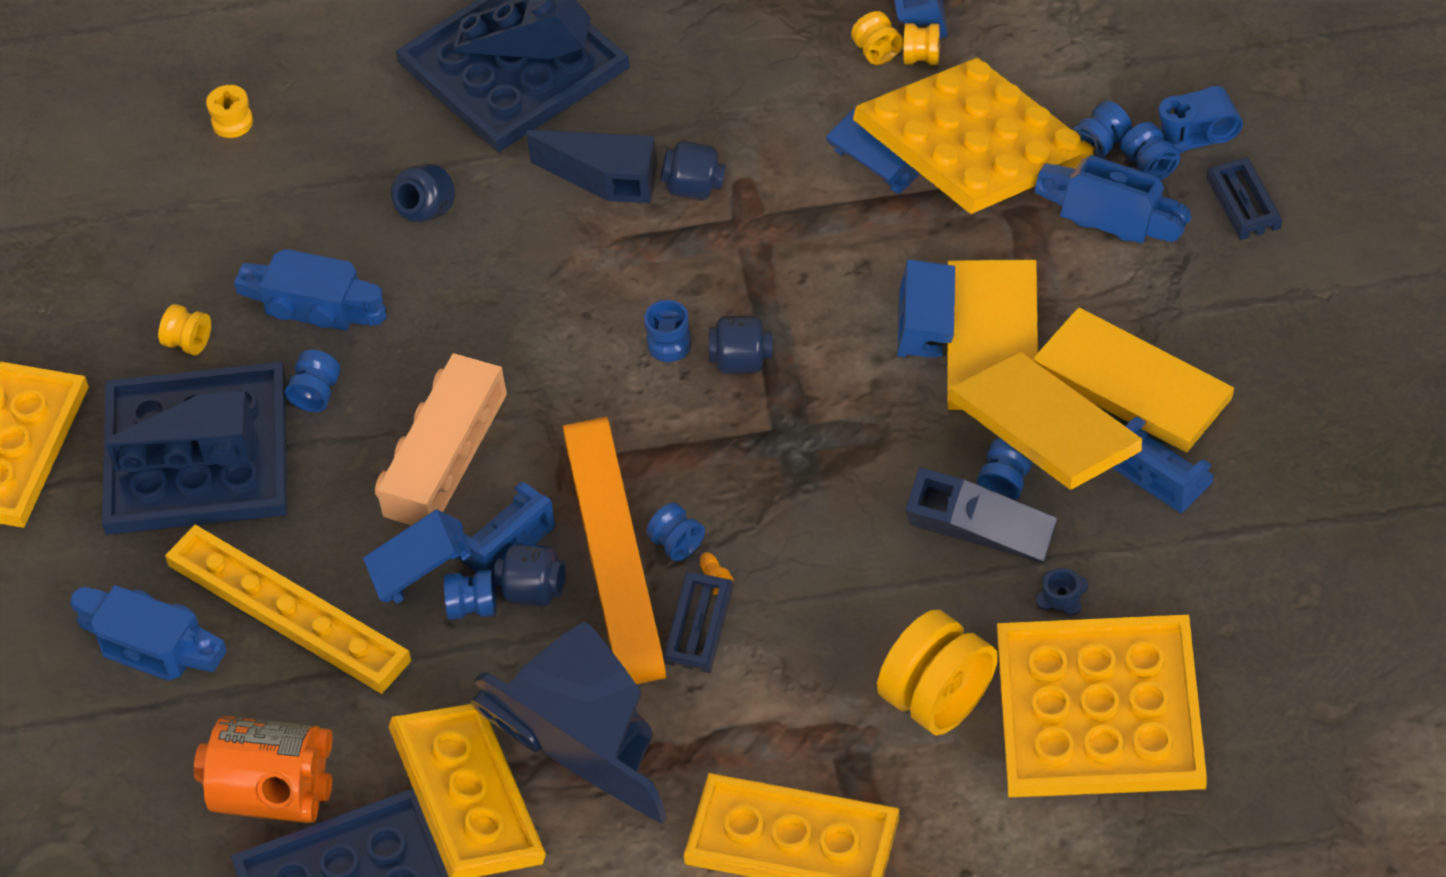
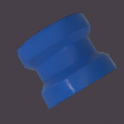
(675, 532)

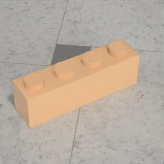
(441, 440)

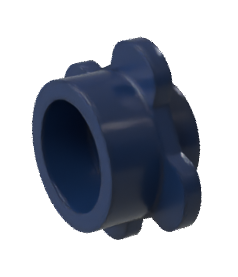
(1062, 581)

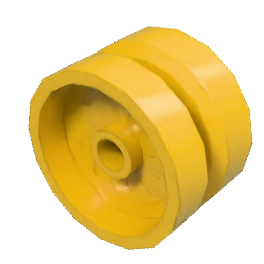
(937, 672)

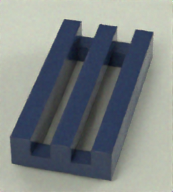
(1255, 222)
(689, 658)

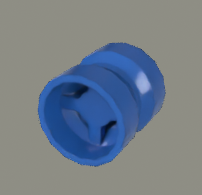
(1106, 126)
(1146, 148)
(667, 330)
(312, 382)
(1004, 470)
(470, 594)

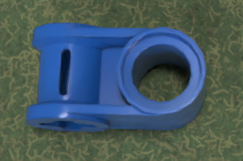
(1200, 117)

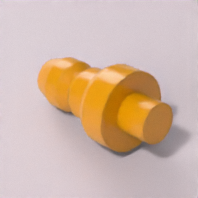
(710, 566)

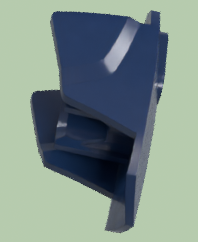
(581, 713)

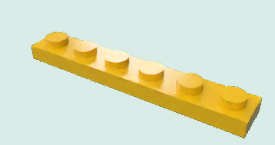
(288, 609)

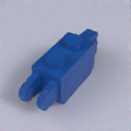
(1113, 200)
(312, 290)
(146, 632)

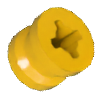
(877, 38)
(921, 44)
(229, 111)
(184, 329)

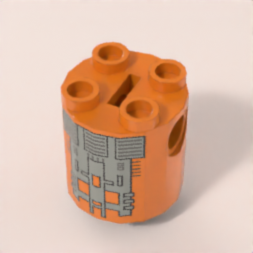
(265, 769)

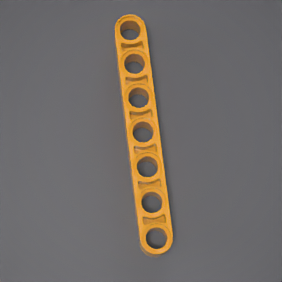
(614, 549)

